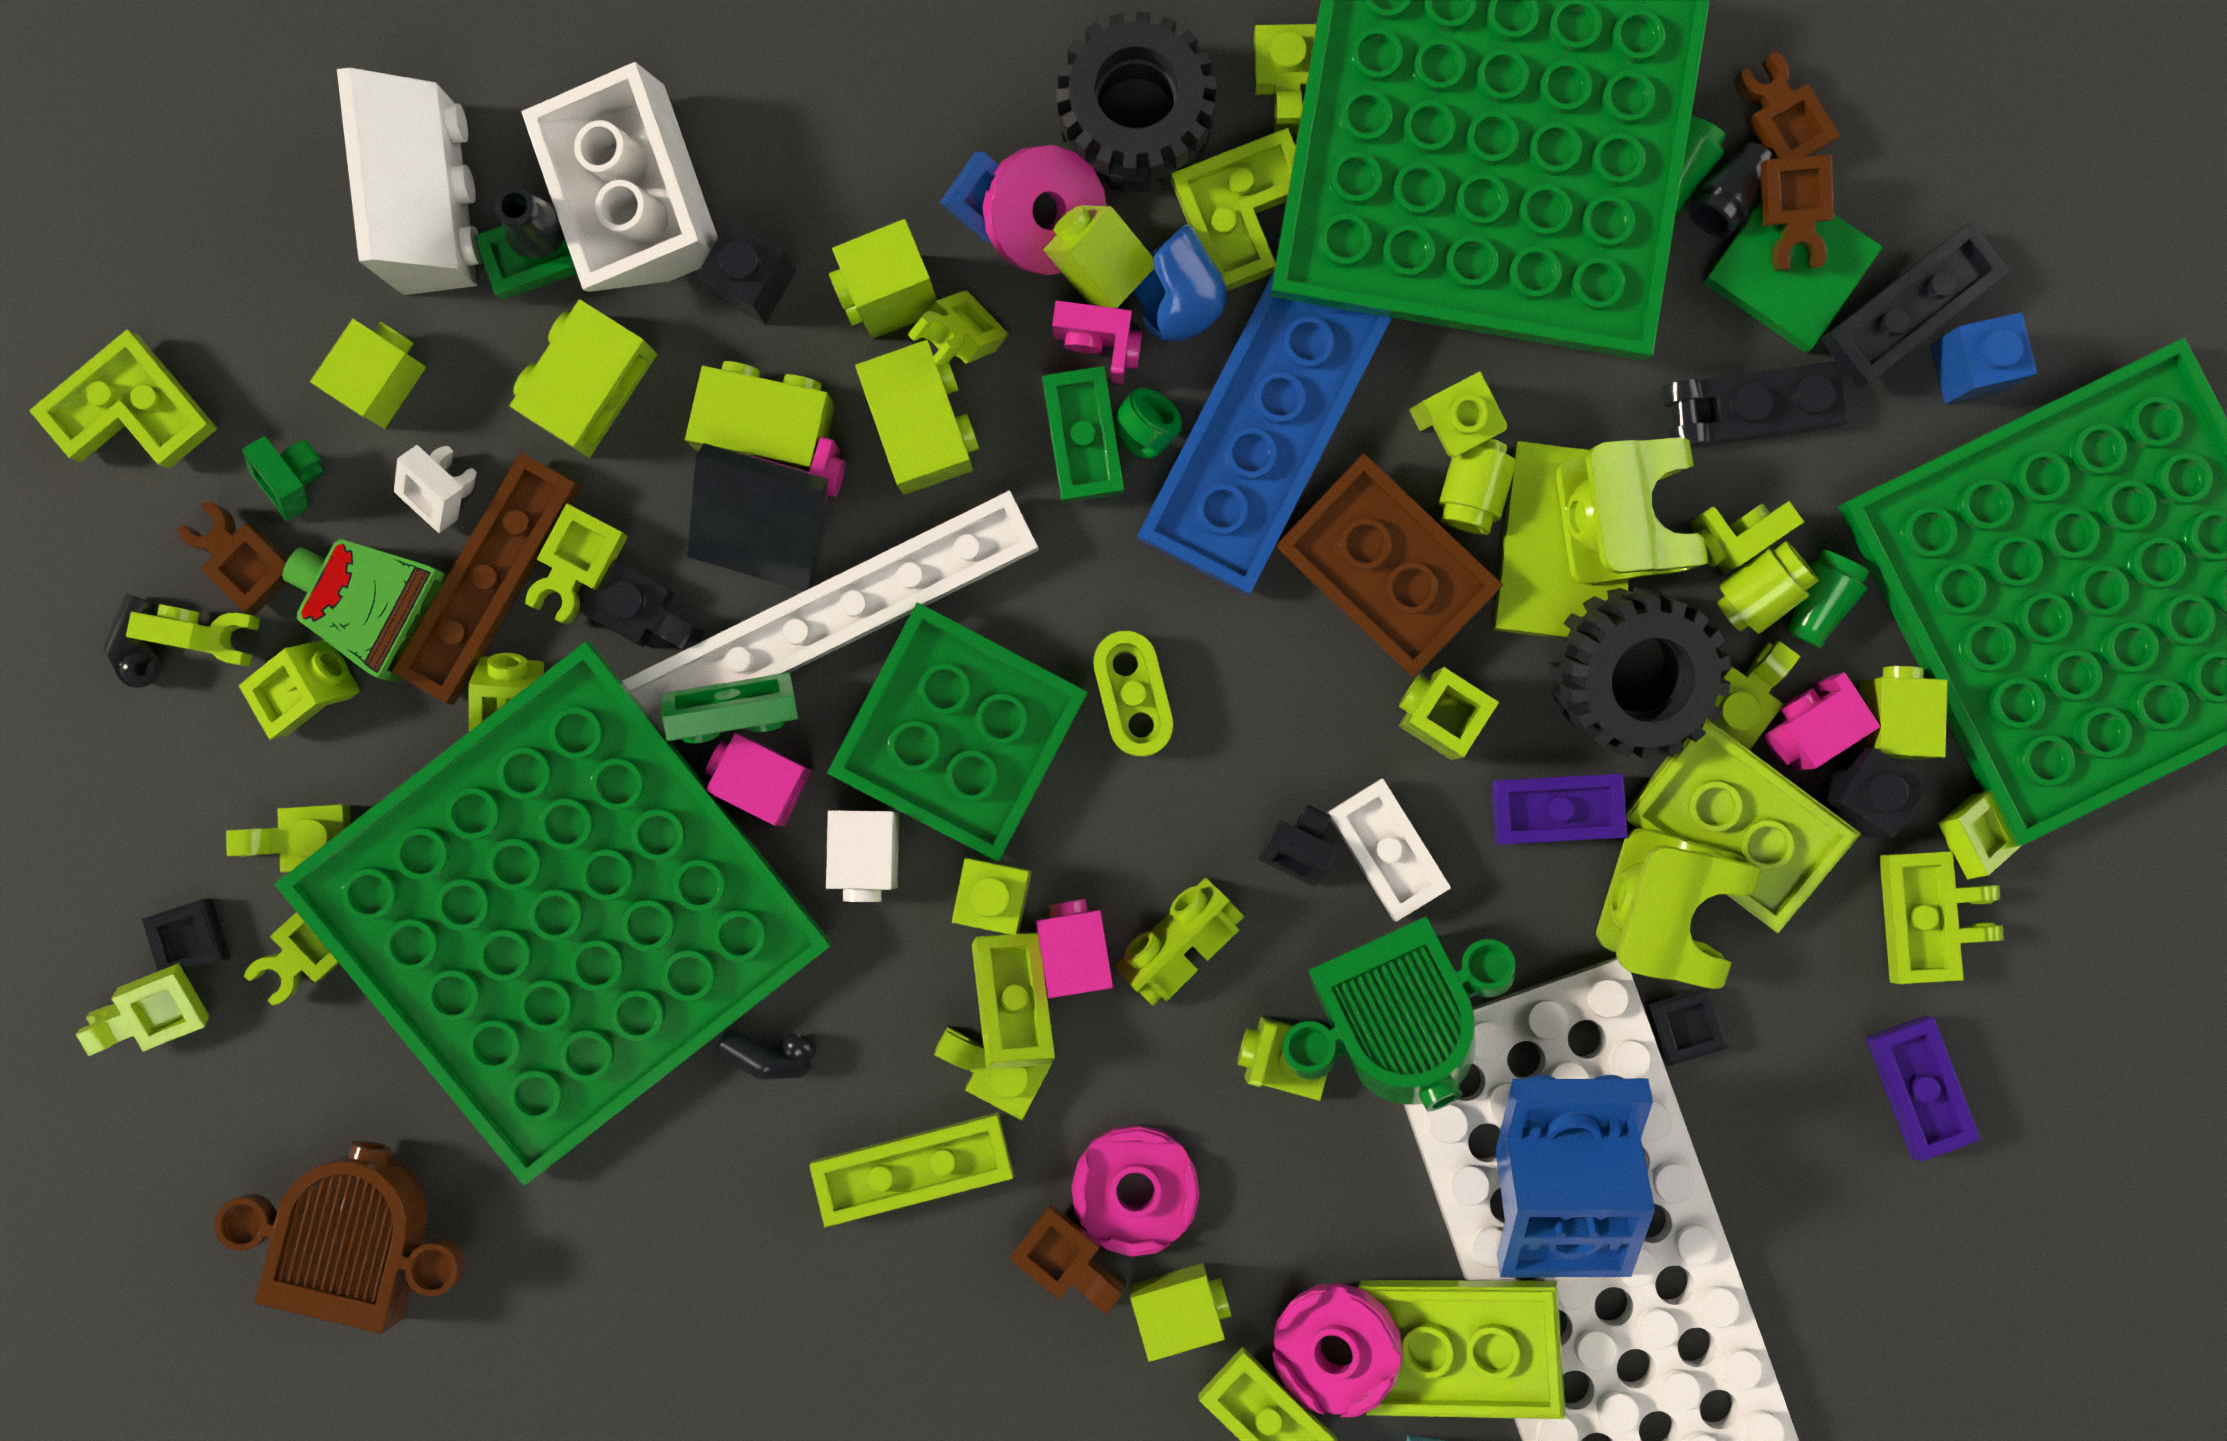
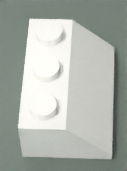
(408, 181)
(621, 181)

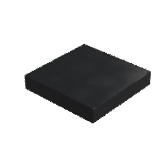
(756, 517)

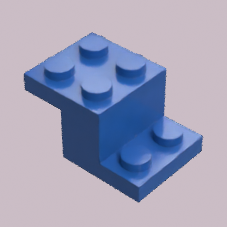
(1574, 1177)

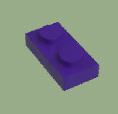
(1558, 809)
(1922, 1088)

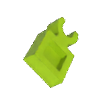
(959, 329)
(579, 553)
(299, 954)

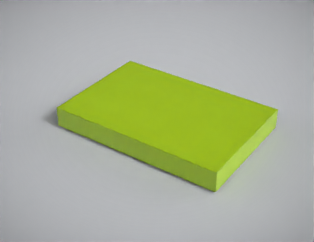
(1533, 557)
(1739, 803)
(1474, 1348)

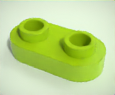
(1133, 694)

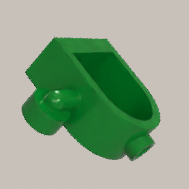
(1400, 1015)

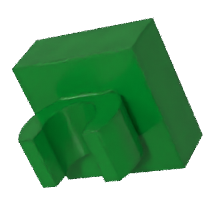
(283, 475)

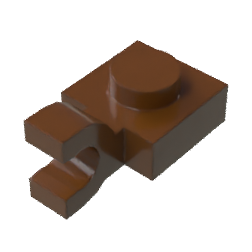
(1060, 1255)

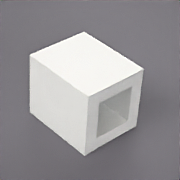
(862, 853)

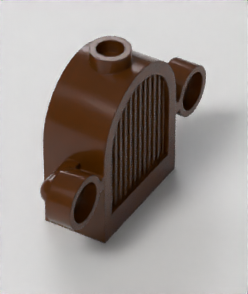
(345, 1241)

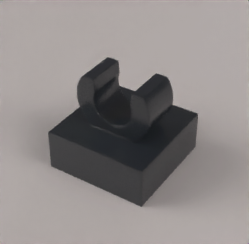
(1300, 848)

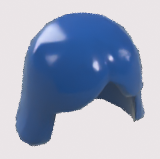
(1183, 289)

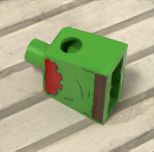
(363, 601)

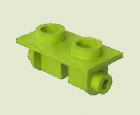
(1156, 958)

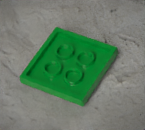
(957, 732)

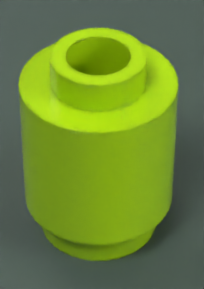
(1477, 487)
(1766, 588)

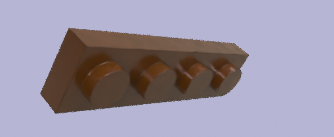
(485, 580)

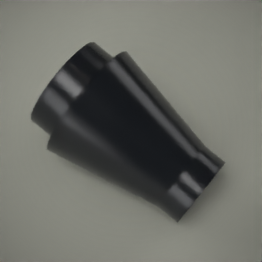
(1730, 194)
(528, 222)

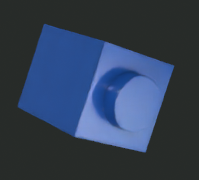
(1983, 358)

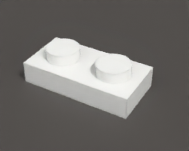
(1388, 850)

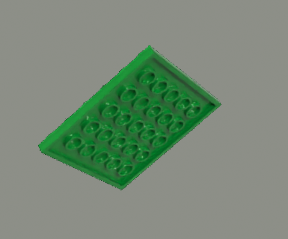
(1494, 165)
(2070, 588)
(554, 913)

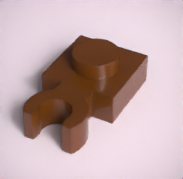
(1788, 120)
(1796, 196)
(242, 562)

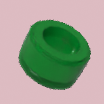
(1147, 423)

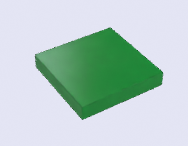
(1796, 300)

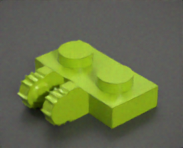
(1924, 920)

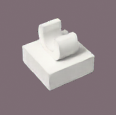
(429, 488)

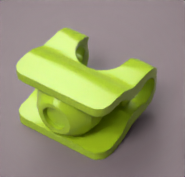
(1611, 514)
(1653, 901)

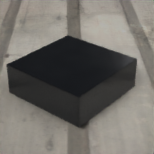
(186, 936)
(1686, 1025)

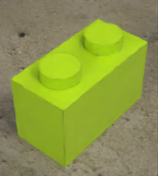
(882, 280)
(582, 377)
(759, 414)
(916, 417)

